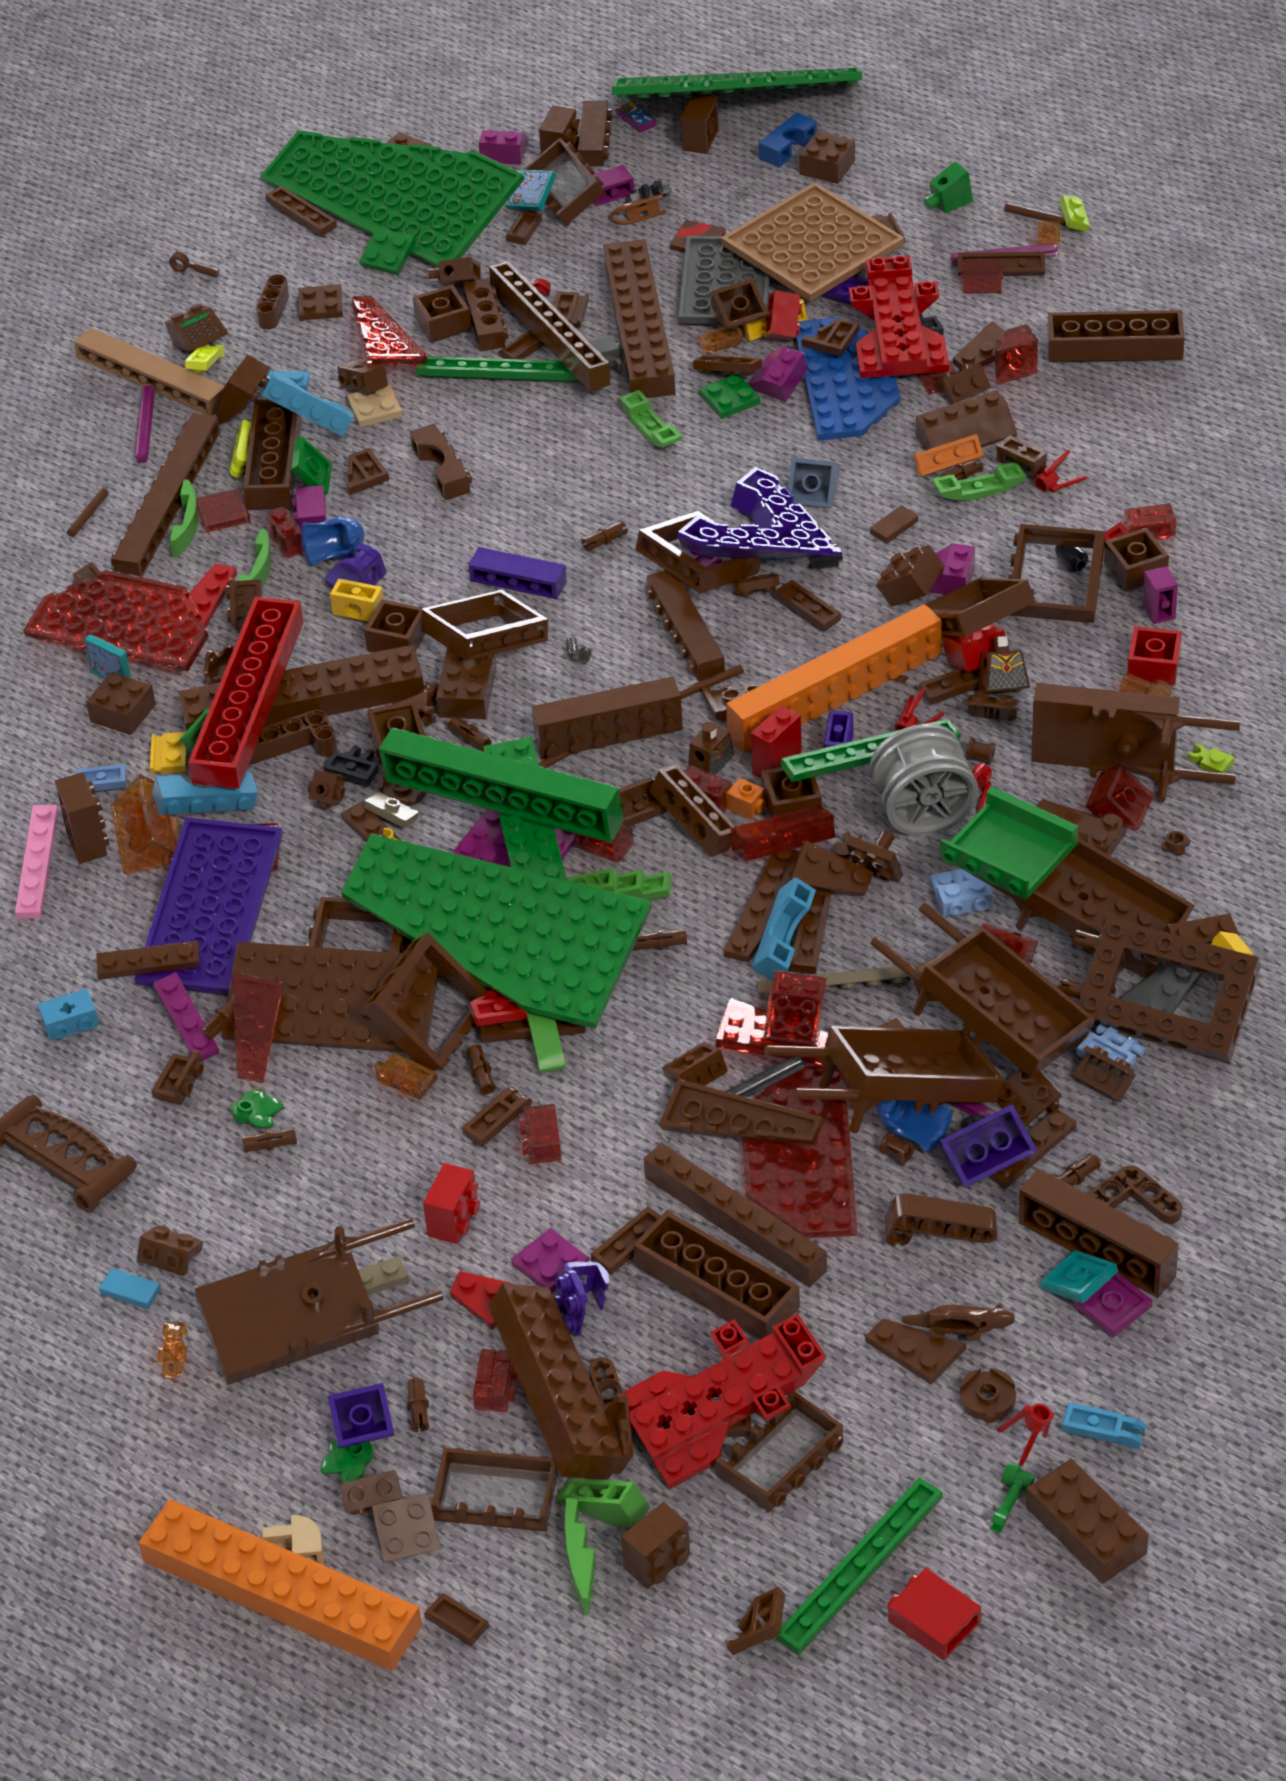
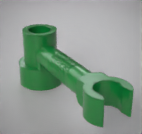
(1017, 1480)

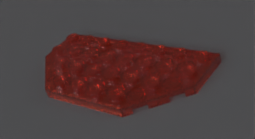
(137, 614)
(803, 1182)

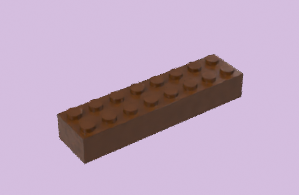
(555, 1382)

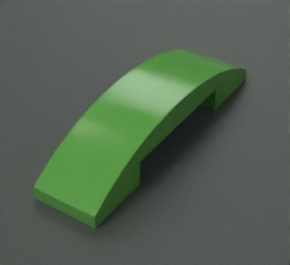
(647, 422)
(1003, 479)
(183, 534)
(263, 563)
(546, 1043)

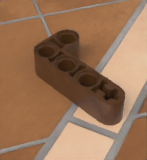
(296, 733)
(938, 1217)

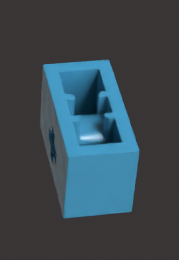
(68, 1014)

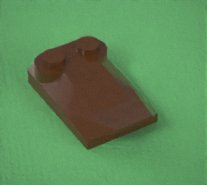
(1101, 832)

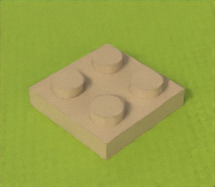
(375, 406)

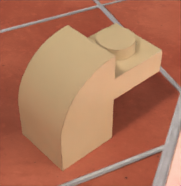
(300, 1537)

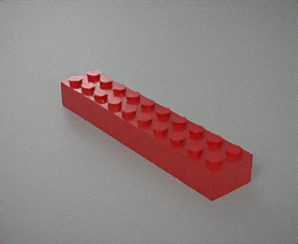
(246, 693)

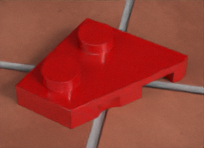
(495, 1009)
(475, 1294)

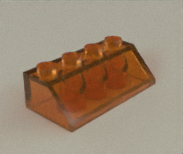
(141, 833)

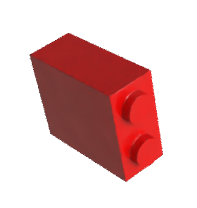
(775, 739)
(934, 1613)

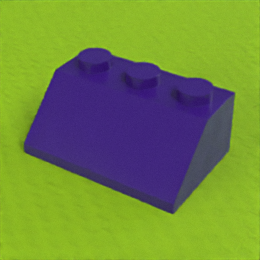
(987, 1146)

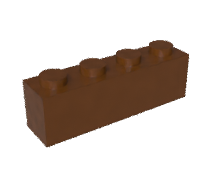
(595, 132)

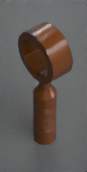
(186, 263)

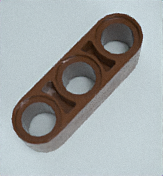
(272, 301)

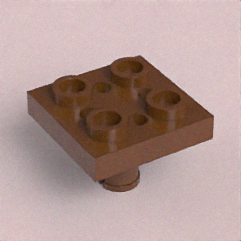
(876, 856)

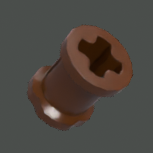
(980, 751)
(897, 1148)

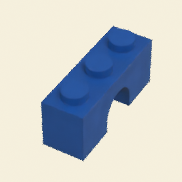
(777, 146)

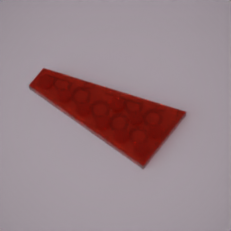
(382, 336)

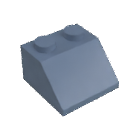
(813, 481)

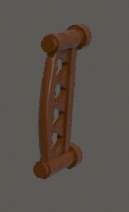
(90, 1184)

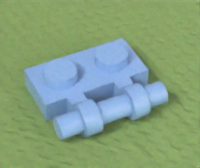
(1106, 1041)

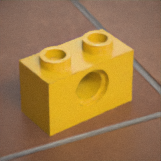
(355, 599)

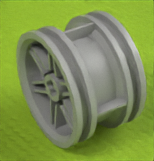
(923, 779)

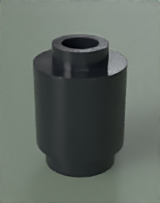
(1072, 557)
(826, 562)

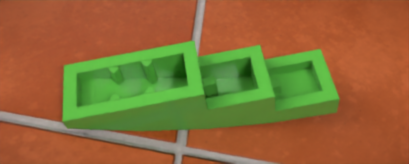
(629, 883)
(580, 1558)

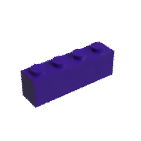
(517, 573)

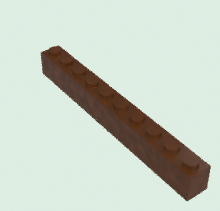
(550, 326)
(164, 497)

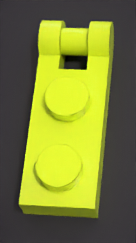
(204, 357)
(240, 449)

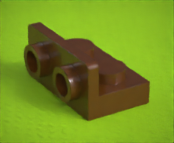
(698, 1065)

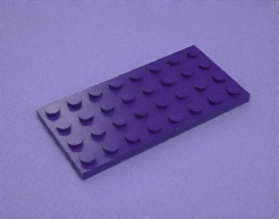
(213, 897)

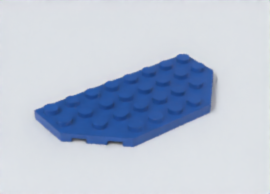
(838, 397)

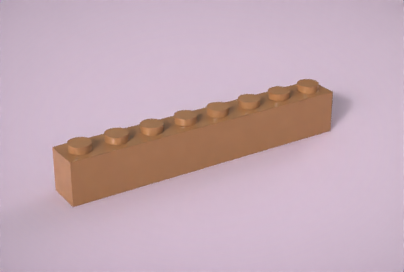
(147, 369)

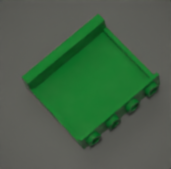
(1011, 843)

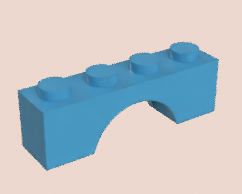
(323, 412)
(177, 796)
(789, 908)

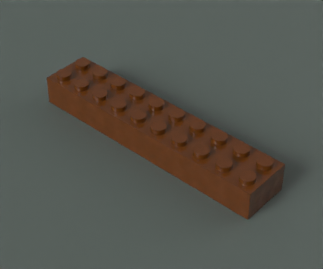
(639, 318)
(329, 686)

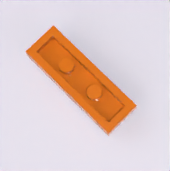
(948, 455)

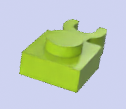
(1211, 761)

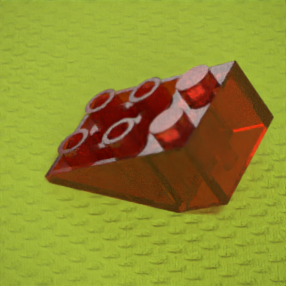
(795, 1008)

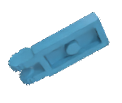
(1103, 1425)

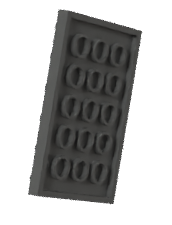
(709, 268)

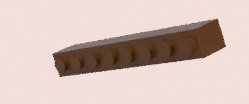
(735, 1215)

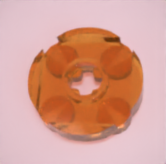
(173, 1352)

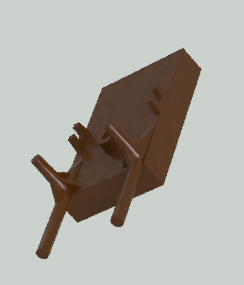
(1113, 728)
(1095, 886)
(997, 997)
(898, 1066)
(270, 1321)

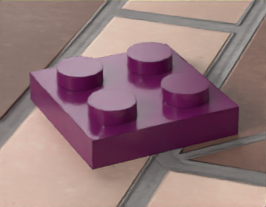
(545, 1259)
(1115, 1305)

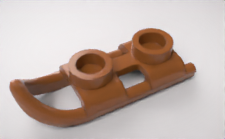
(633, 211)

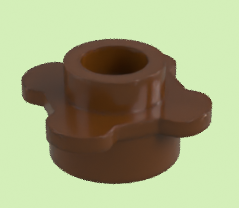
(1176, 842)

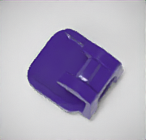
(364, 567)
(572, 1292)

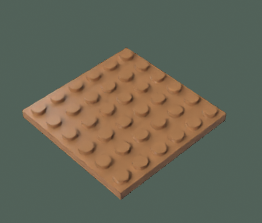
(812, 241)

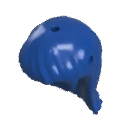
(331, 539)
(920, 1127)

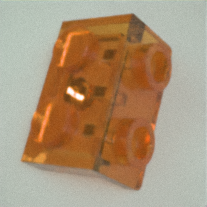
(405, 1076)

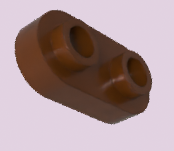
(765, 582)

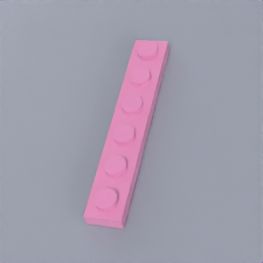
(36, 862)

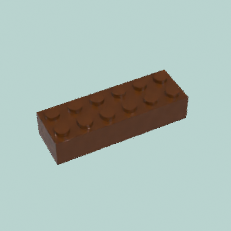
(1115, 335)
(270, 454)
(607, 717)
(1098, 1230)
(716, 1275)

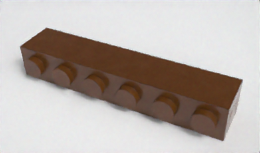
(685, 625)

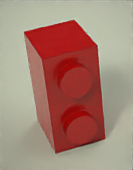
(783, 316)

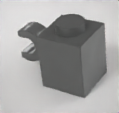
(609, 350)

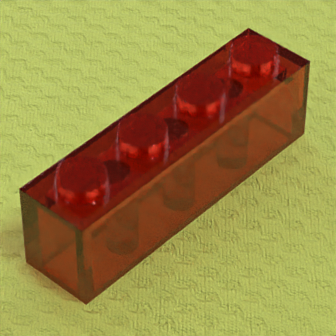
(782, 832)

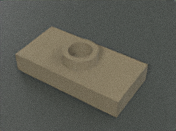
(391, 809)

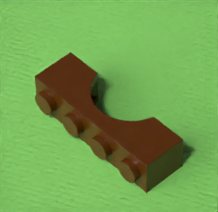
(431, 445)

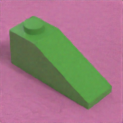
(606, 1500)

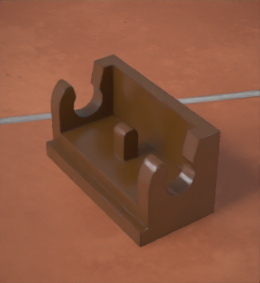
(1023, 454)

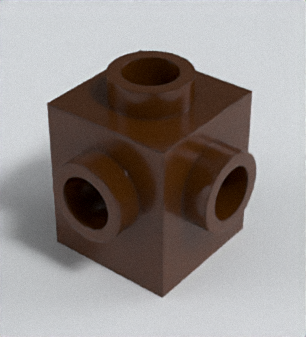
(326, 788)

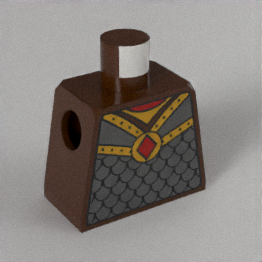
(463, 271)
(1002, 668)
(711, 748)

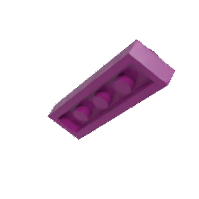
(185, 1015)

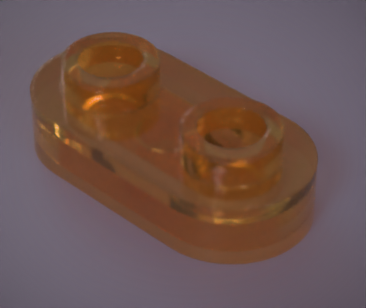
(721, 339)

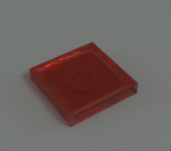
(222, 510)

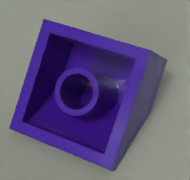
(361, 1415)

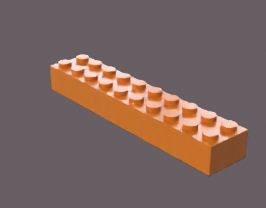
(840, 673)
(281, 1584)

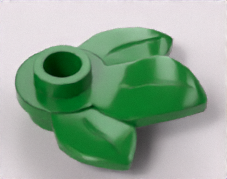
(256, 1109)
(347, 1461)

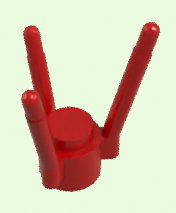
(1048, 478)
(907, 717)
(982, 774)
(1036, 1419)

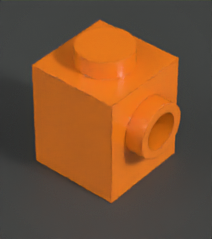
(746, 799)

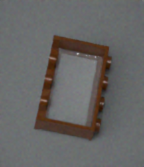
(574, 184)
(782, 1453)
(494, 1489)

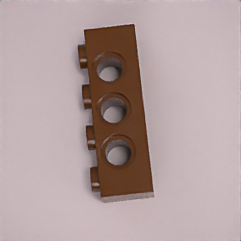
(485, 315)
(693, 809)

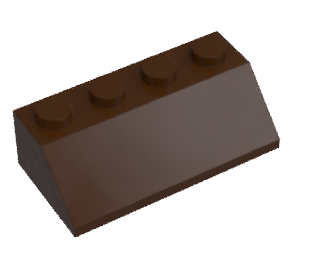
(981, 415)

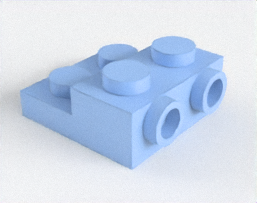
(960, 892)

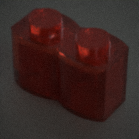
(285, 532)

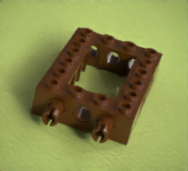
(1210, 1040)

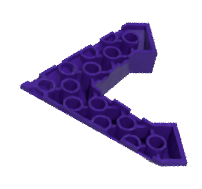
(783, 530)

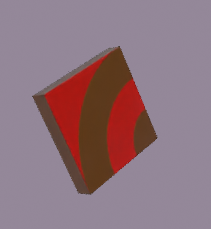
(693, 228)

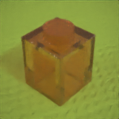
(1047, 232)

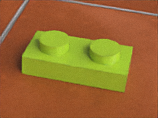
(1074, 213)

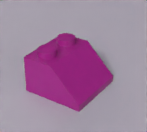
(503, 146)
(779, 373)
(958, 569)

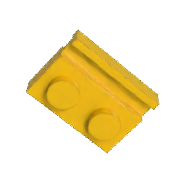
(168, 753)

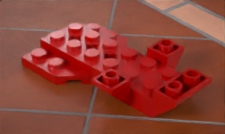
(898, 339)
(747, 1383)

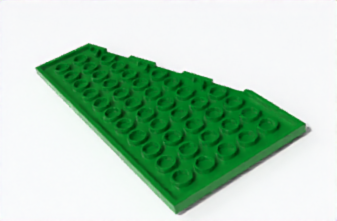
(728, 81)
(409, 189)
(520, 932)

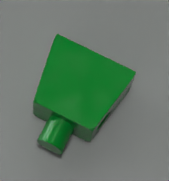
(950, 189)

